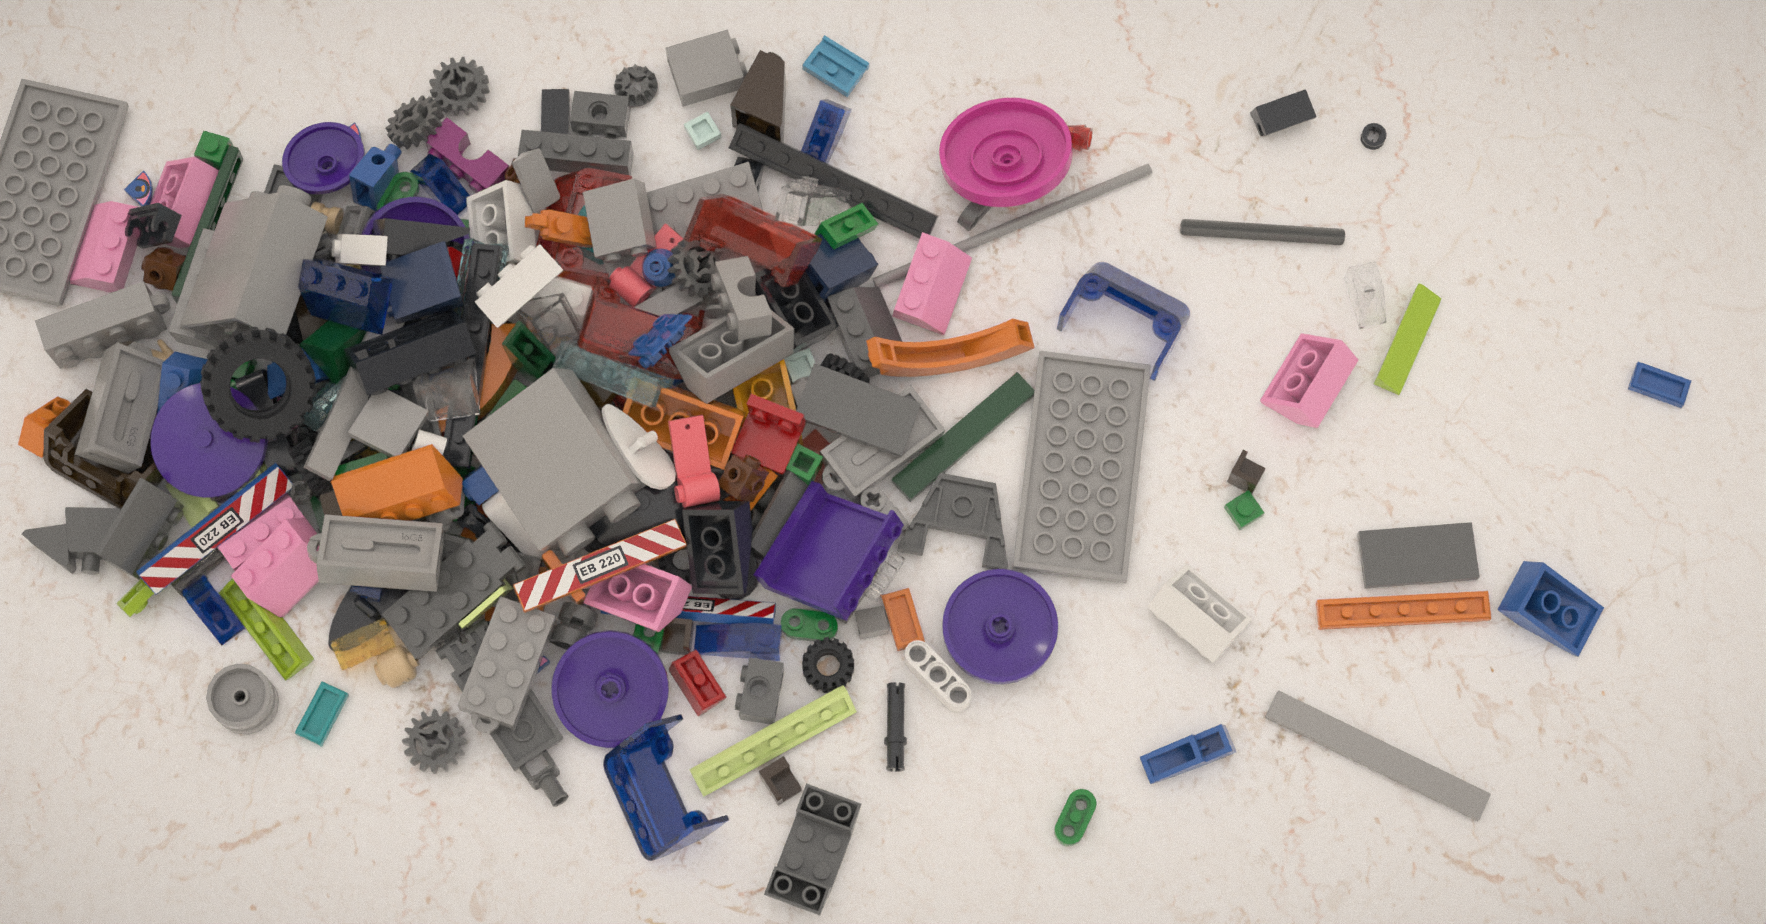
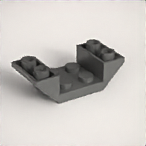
(813, 850)

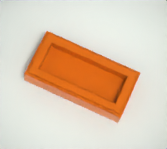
(902, 618)

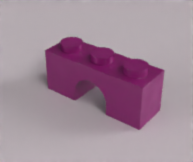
(449, 146)

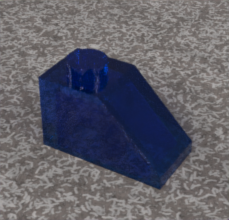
(440, 183)
(212, 610)

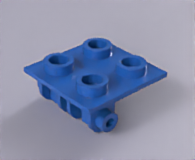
(666, 331)

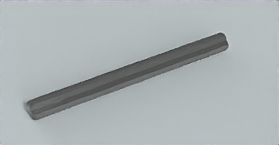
(1262, 231)

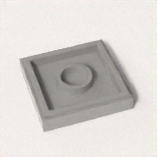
(388, 423)

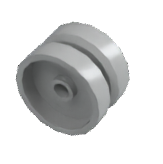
(243, 682)

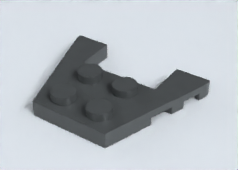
(962, 508)

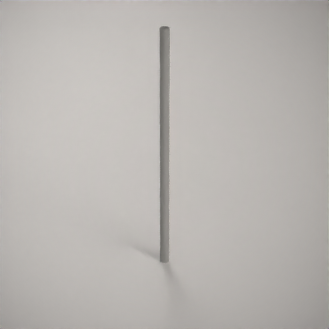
(1029, 218)

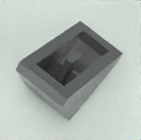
(53, 542)

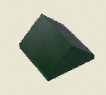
(328, 345)

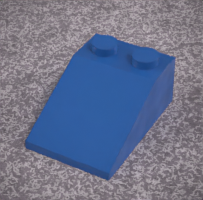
(1550, 607)

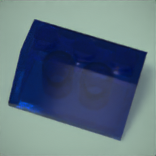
(345, 294)

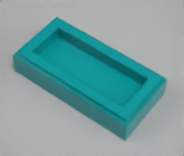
(321, 713)

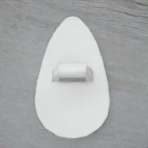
(639, 449)

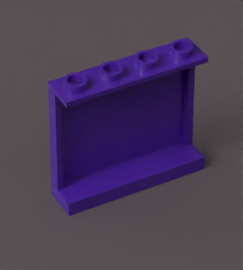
(828, 552)

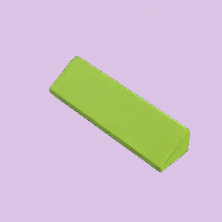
(1408, 340)
(269, 632)

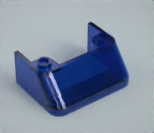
(1167, 312)
(649, 794)

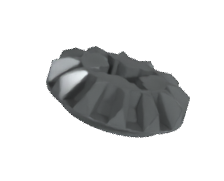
(648, 85)

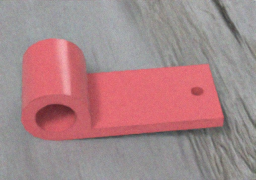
(630, 282)
(692, 463)

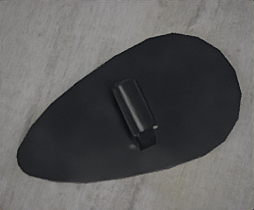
(360, 611)

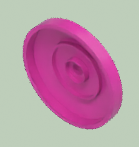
(1006, 152)

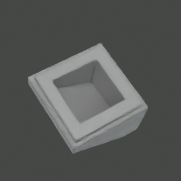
(871, 622)

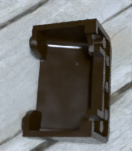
(103, 481)

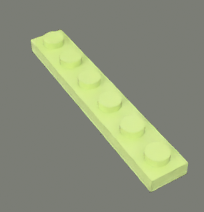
(773, 740)

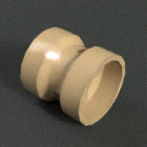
(334, 216)

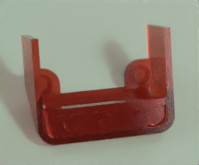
(751, 232)
(570, 256)
(613, 327)

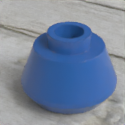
(662, 277)

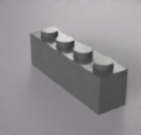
(578, 152)

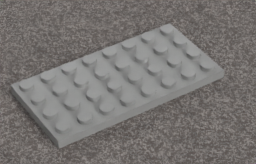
(49, 181)
(1082, 467)

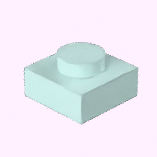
(702, 130)
(799, 364)

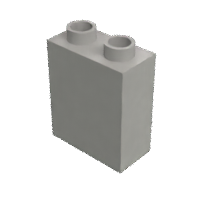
(254, 264)
(555, 462)

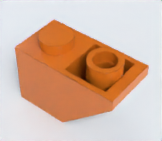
(34, 424)

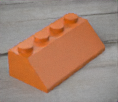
(720, 420)
(400, 487)

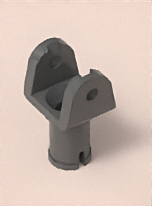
(547, 781)

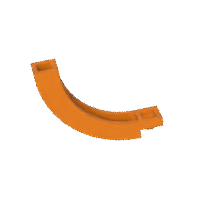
(950, 354)
(498, 373)

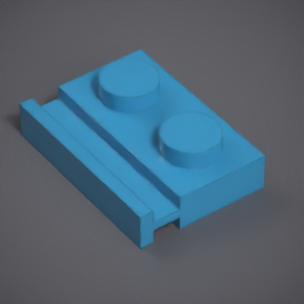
(835, 66)

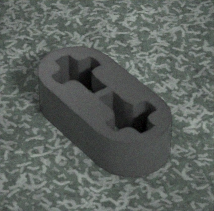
(972, 215)

